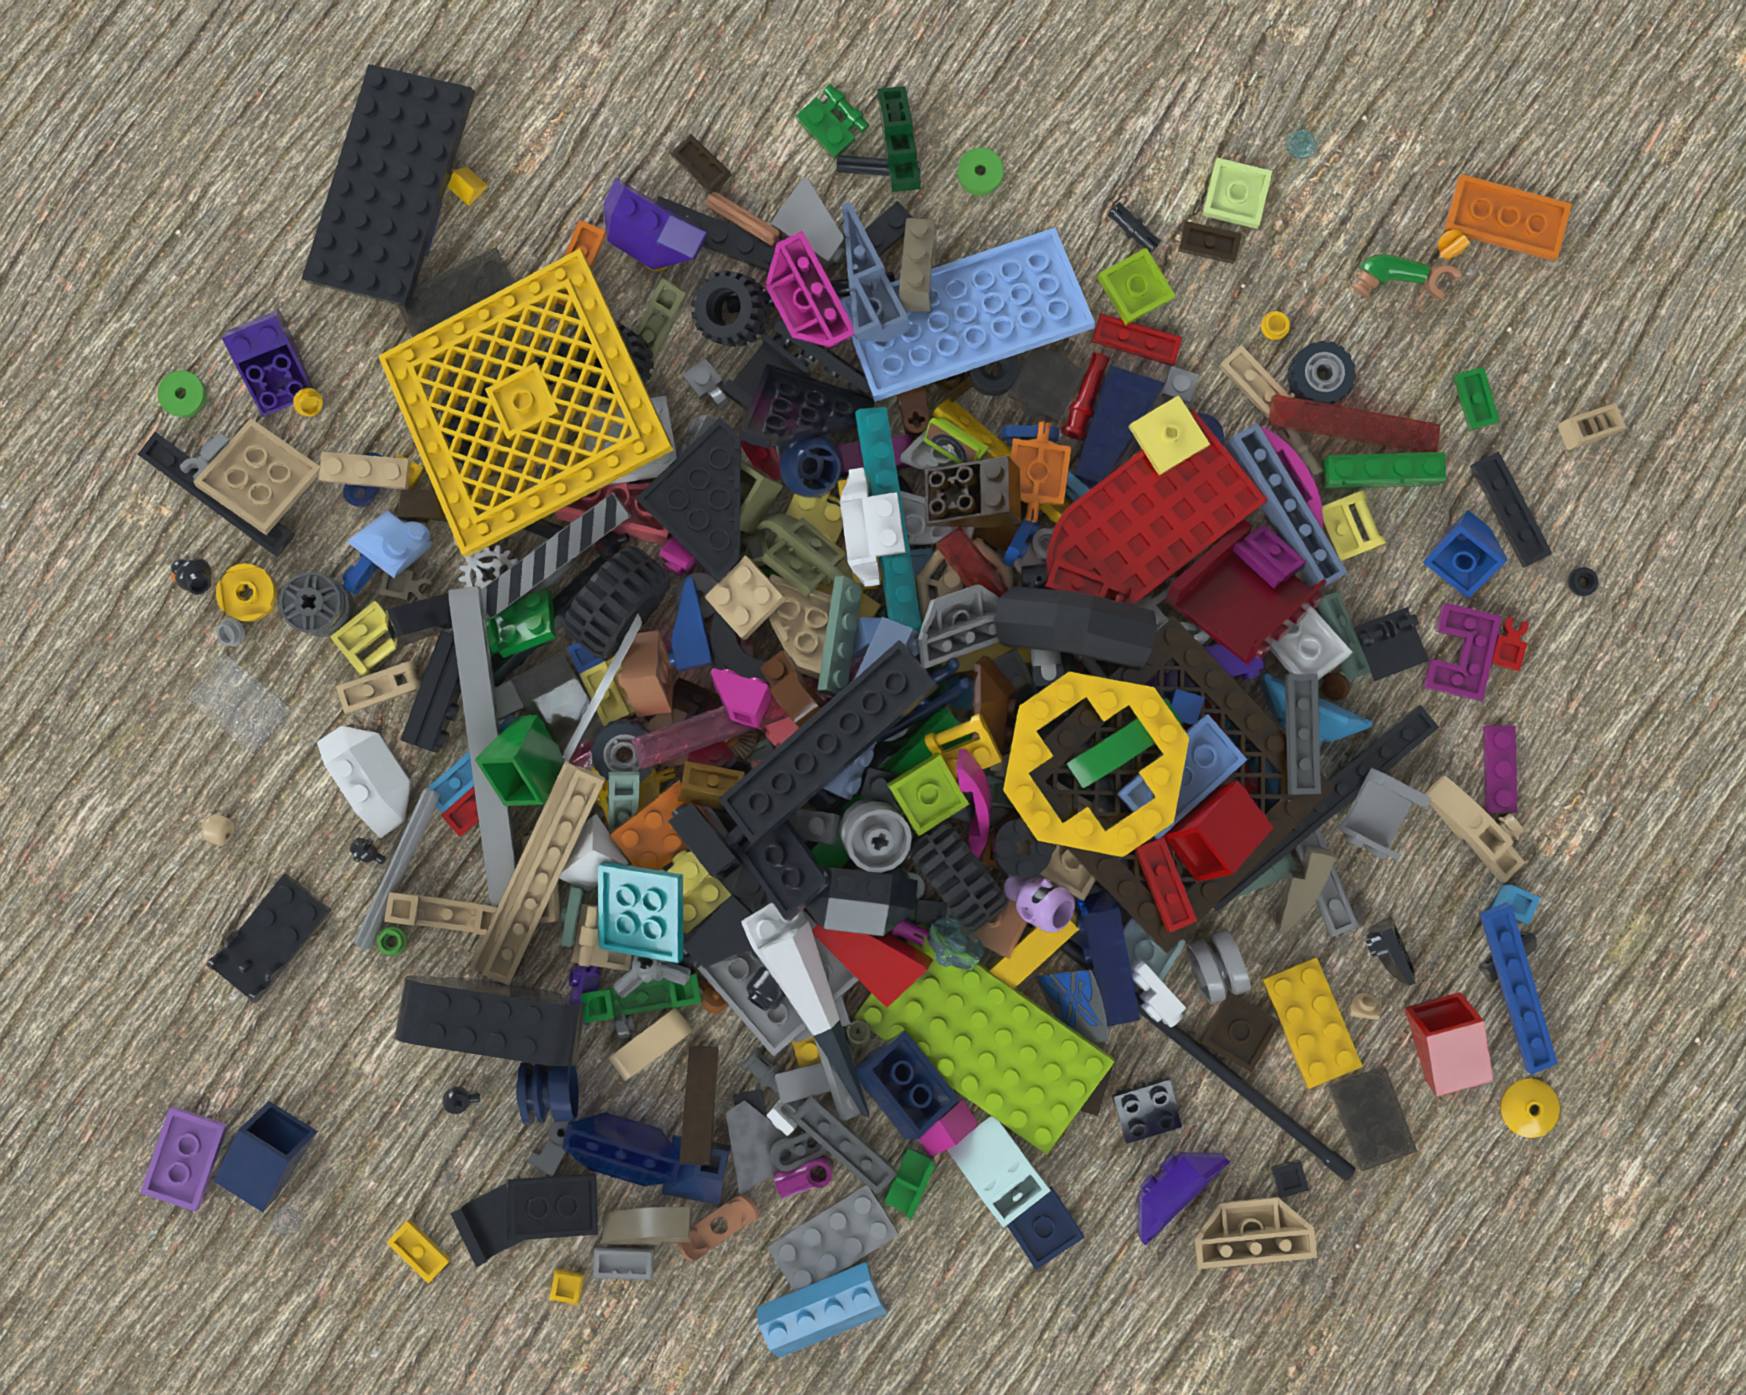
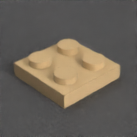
(745, 597)

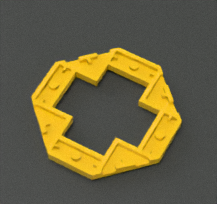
(1107, 699)

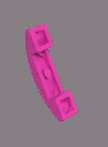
(1299, 474)
(973, 779)

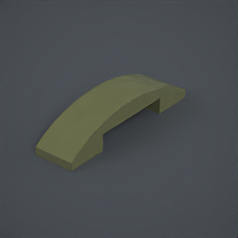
(661, 315)

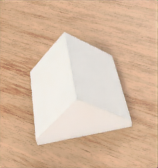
(590, 850)

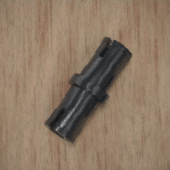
(1134, 227)

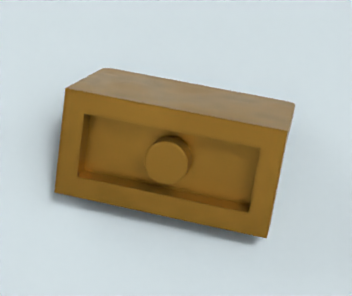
(706, 784)

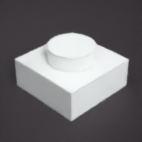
(782, 1117)

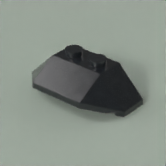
(863, 901)

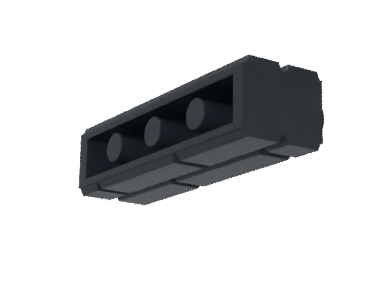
(436, 699)

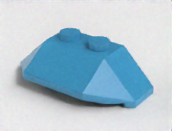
(1333, 720)

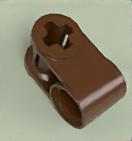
(914, 406)

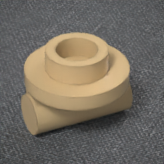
(1365, 1006)

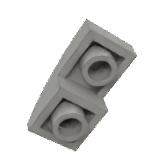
(801, 1083)

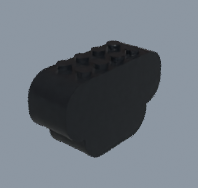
(490, 1019)

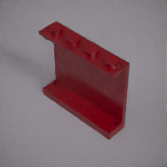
(1236, 603)

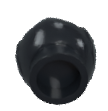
(192, 575)

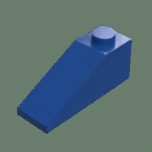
(689, 635)

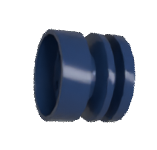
(543, 1091)

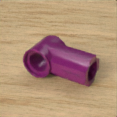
(802, 1178)

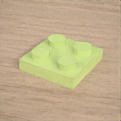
(1237, 193)

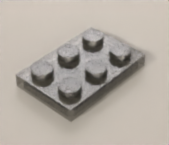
(1372, 1118)

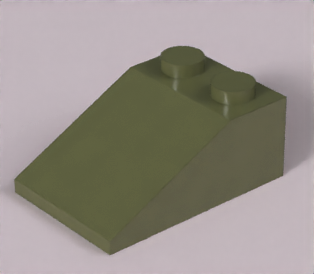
(757, 496)

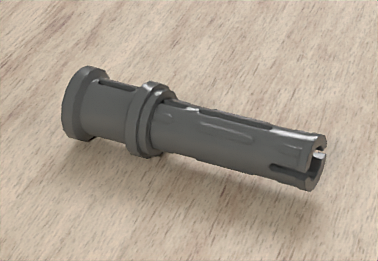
(765, 1072)

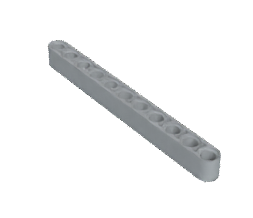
(482, 729)

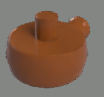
(711, 999)

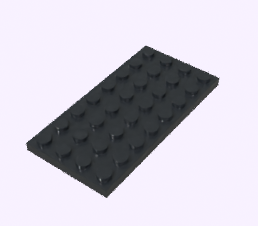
(388, 185)

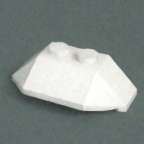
(367, 776)

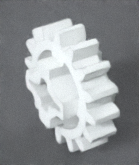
(497, 566)

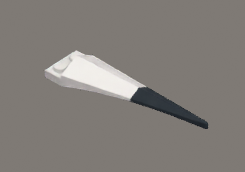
(795, 964)

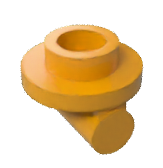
(1452, 244)

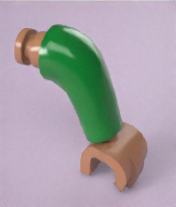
(1386, 267)

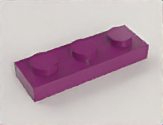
(1500, 769)

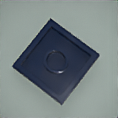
(1045, 1229)

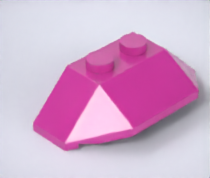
(806, 295)

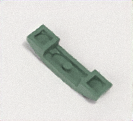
(622, 799)

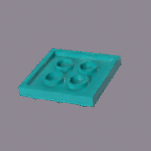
(640, 911)

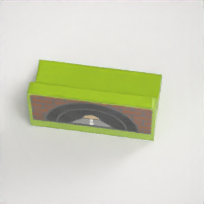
(954, 442)

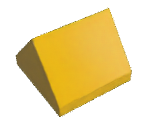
(466, 185)

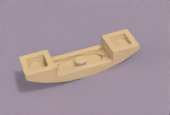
(439, 912)

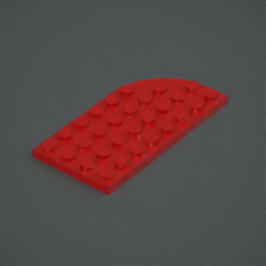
(1151, 525)

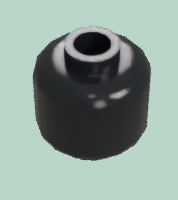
(764, 990)

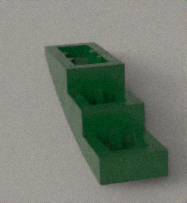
(898, 139)

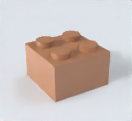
(647, 675)

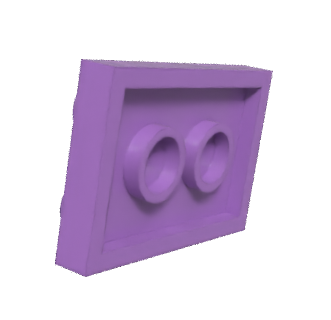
(184, 1158)

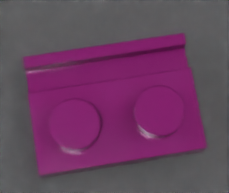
(1269, 556)

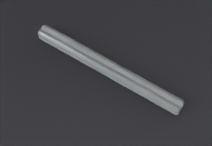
(397, 868)

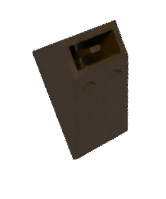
(973, 494)

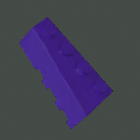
(1226, 659)

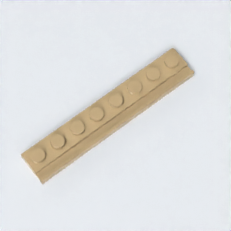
(537, 872)

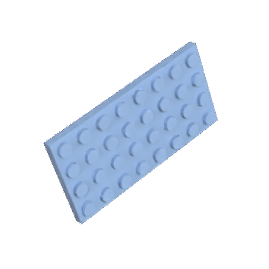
(980, 314)

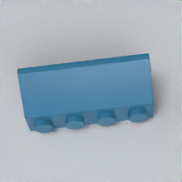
(820, 1310)

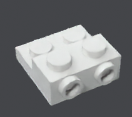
(1158, 999)

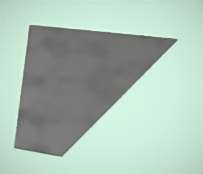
(751, 1144)

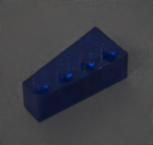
(1108, 956)

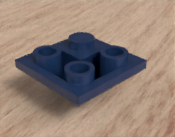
(700, 1181)

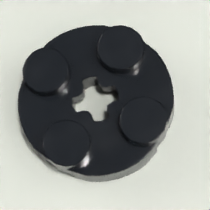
(1005, 850)

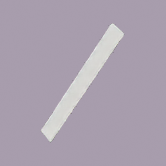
(602, 687)

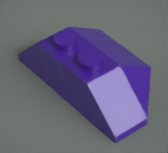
(648, 228)
(1174, 1188)

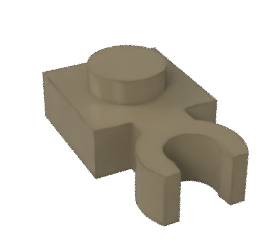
(403, 586)

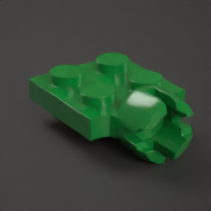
(522, 624)

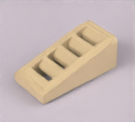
(1574, 432)

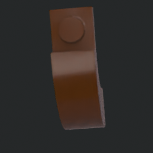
(791, 688)

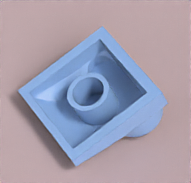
(392, 542)

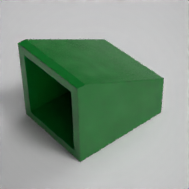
(522, 762)

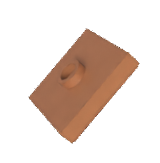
(1002, 931)

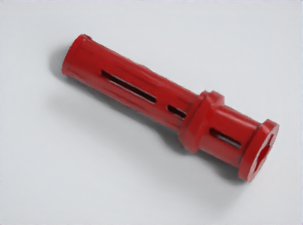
(1082, 408)

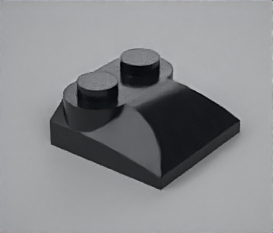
(1388, 946)

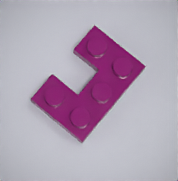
(1479, 640)

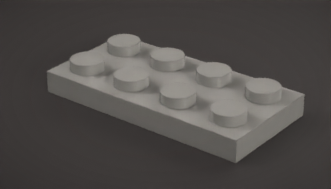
(833, 1238)

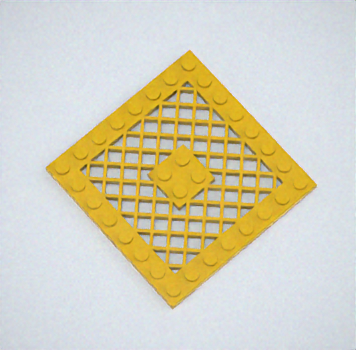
(524, 403)

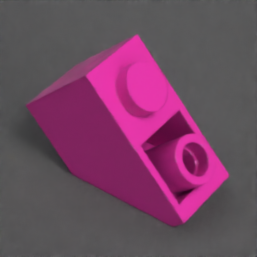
(677, 558)
(742, 697)

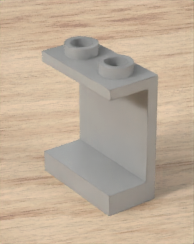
(1380, 812)

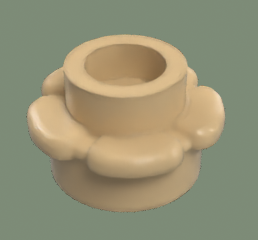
(1511, 826)

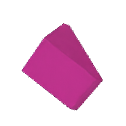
(949, 1129)

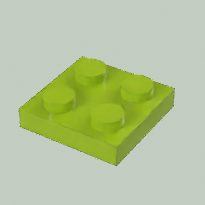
(1136, 286)
(927, 794)

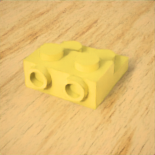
(700, 891)

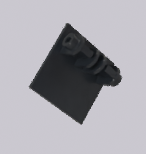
(1391, 643)
(1147, 1110)

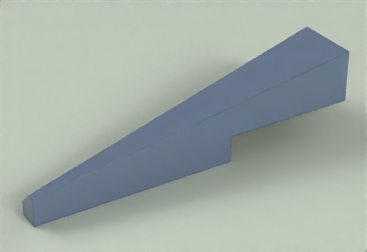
(874, 303)

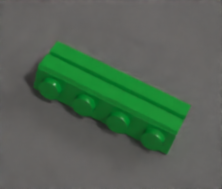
(1383, 470)

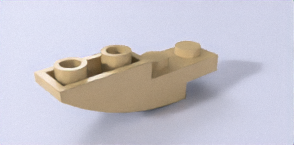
(1476, 827)

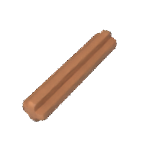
(743, 218)

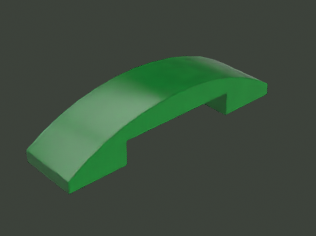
(1112, 751)
(646, 997)

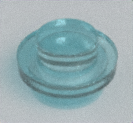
(1301, 144)

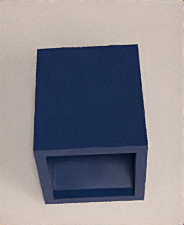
(264, 1156)

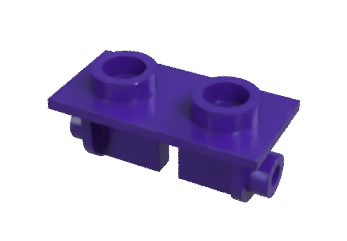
(584, 981)

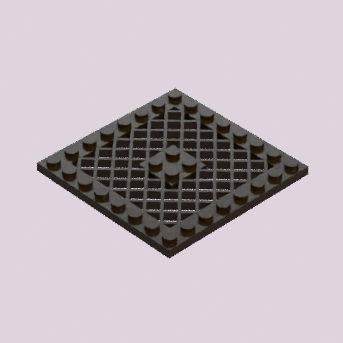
(1252, 723)

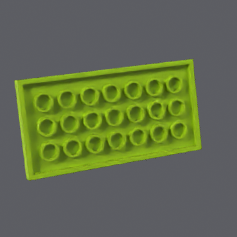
(995, 1047)

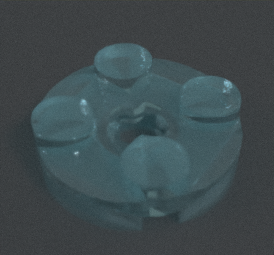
(954, 945)

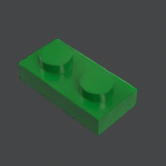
(1476, 399)

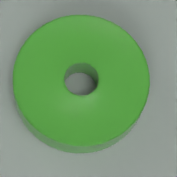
(980, 184)
(171, 387)

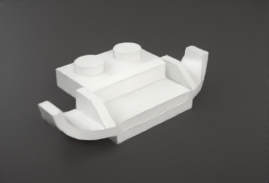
(870, 527)

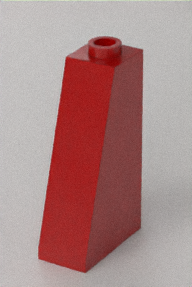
(879, 962)

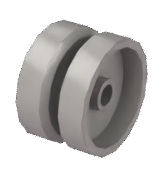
(874, 835)
(1218, 966)

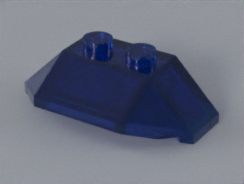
(623, 1149)

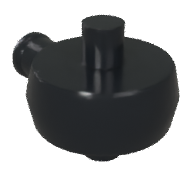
(610, 544)
(365, 851)
(458, 1100)

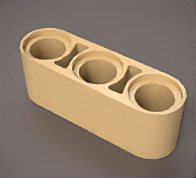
(650, 1044)

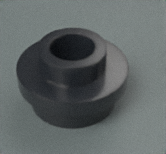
(1590, 578)

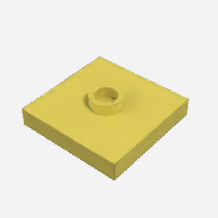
(1169, 435)

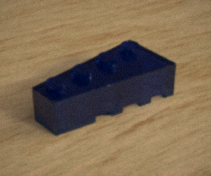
(1121, 401)

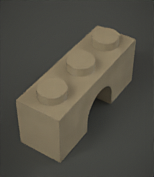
(917, 262)

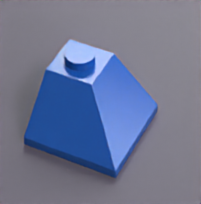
(1466, 554)

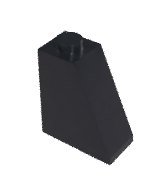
(418, 620)
(705, 841)
(720, 936)

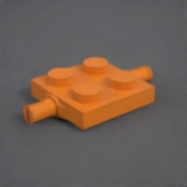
(1042, 470)

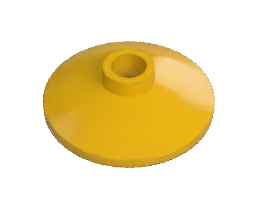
(1517, 1103)

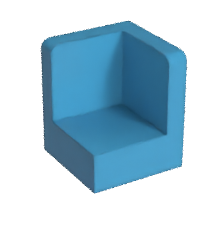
(1523, 902)

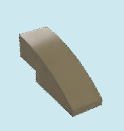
(1304, 887)
(647, 1226)

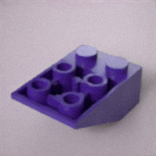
(267, 361)

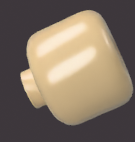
(217, 829)

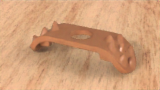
(738, 1213)

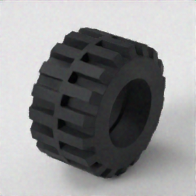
(710, 302)
(639, 352)

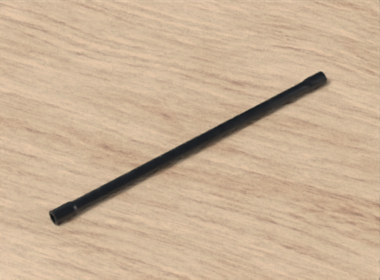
(1329, 1157)

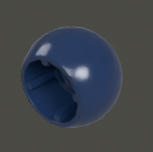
(823, 476)

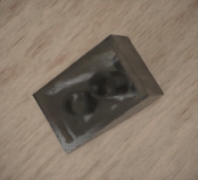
(558, 698)

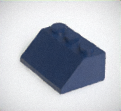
(905, 1085)

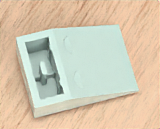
(999, 1170)

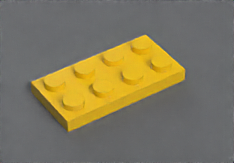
(1311, 1022)

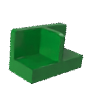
(910, 1181)

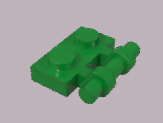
(826, 128)

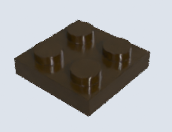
(1240, 1031)

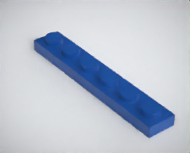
(1518, 988)

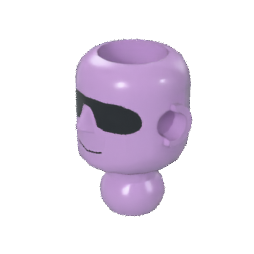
(1041, 902)

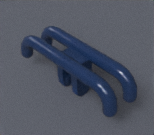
(929, 706)

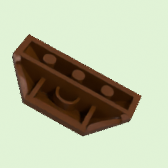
(994, 701)

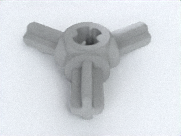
(642, 972)

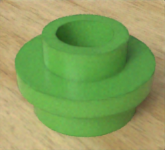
(384, 945)

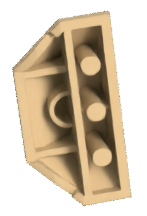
(1253, 1234)

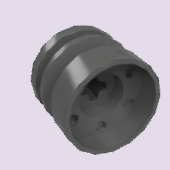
(332, 603)

